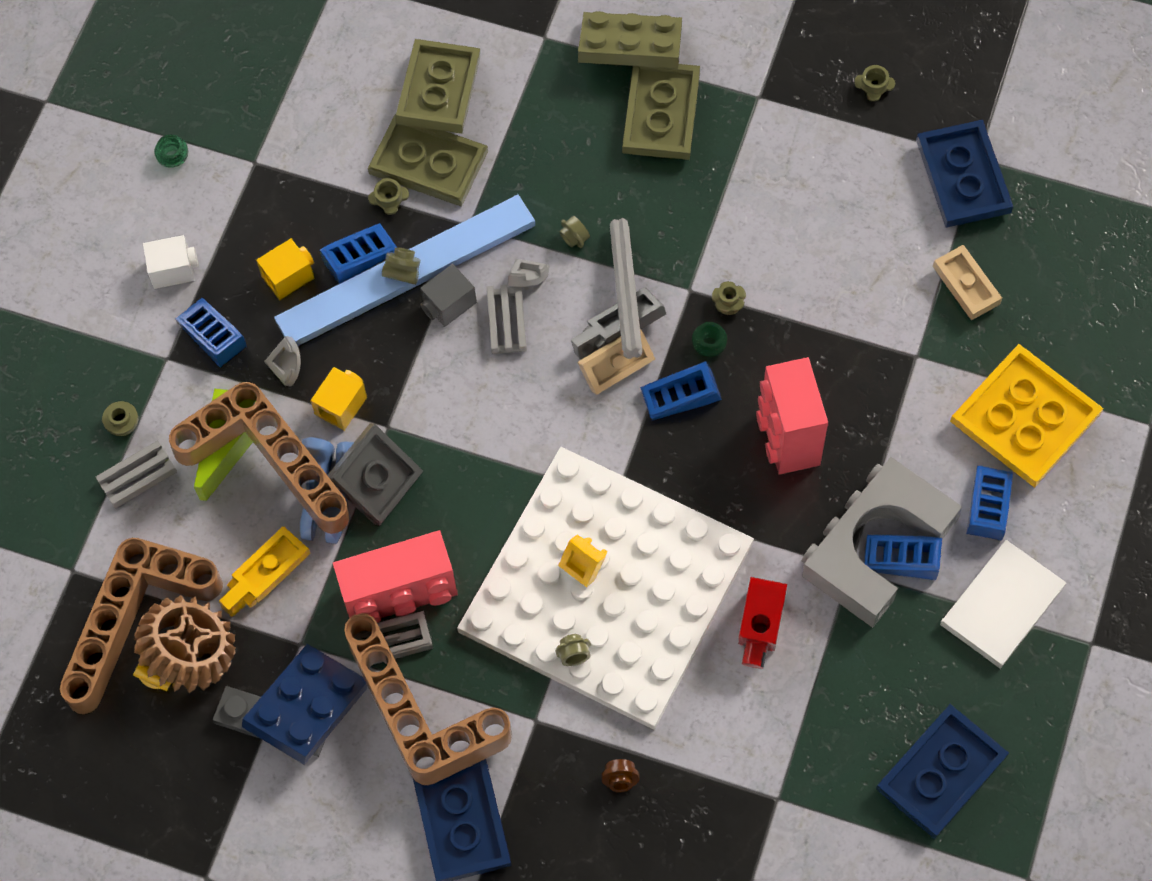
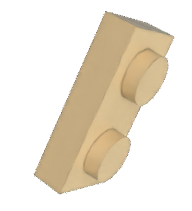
(967, 282)
(610, 366)

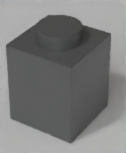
(447, 295)

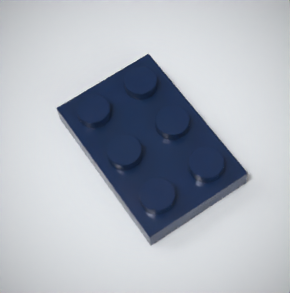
(964, 173)
(305, 704)
(942, 771)
(463, 824)

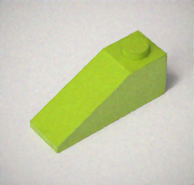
(217, 466)

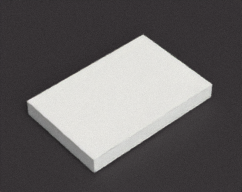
(1003, 603)

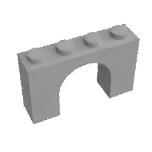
(891, 494)

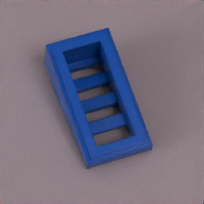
(354, 267)
(226, 349)
(697, 399)
(986, 527)
(915, 543)

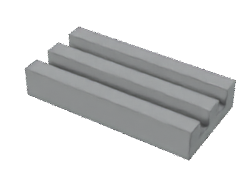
(503, 293)
(131, 463)
(401, 622)

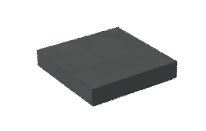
(374, 474)

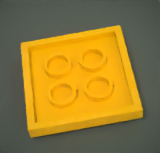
(1026, 415)

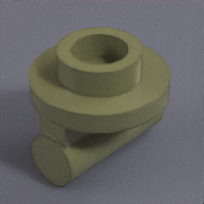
(402, 266)

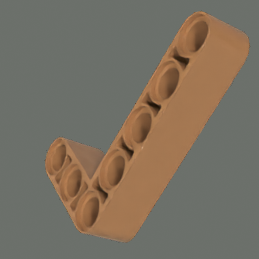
(271, 446)
(125, 608)
(407, 712)

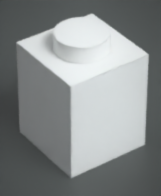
(170, 261)

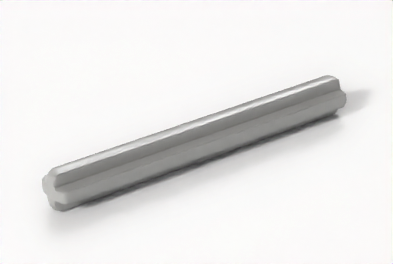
(625, 289)

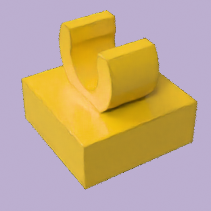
(582, 560)

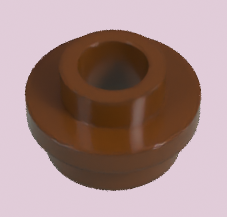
(620, 775)

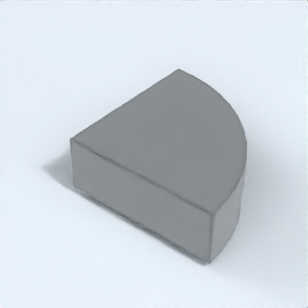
(527, 273)
(285, 361)

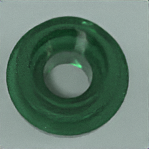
(169, 143)
(713, 331)

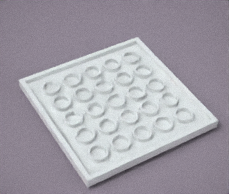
(641, 613)

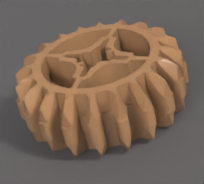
(175, 652)

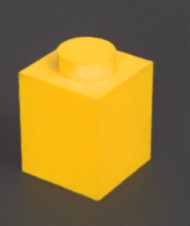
(286, 268)
(339, 398)

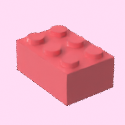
(792, 416)
(397, 578)

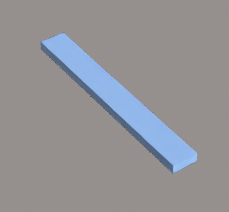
(436, 254)

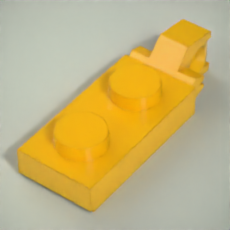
(264, 571)

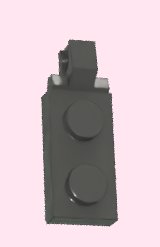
(606, 325)

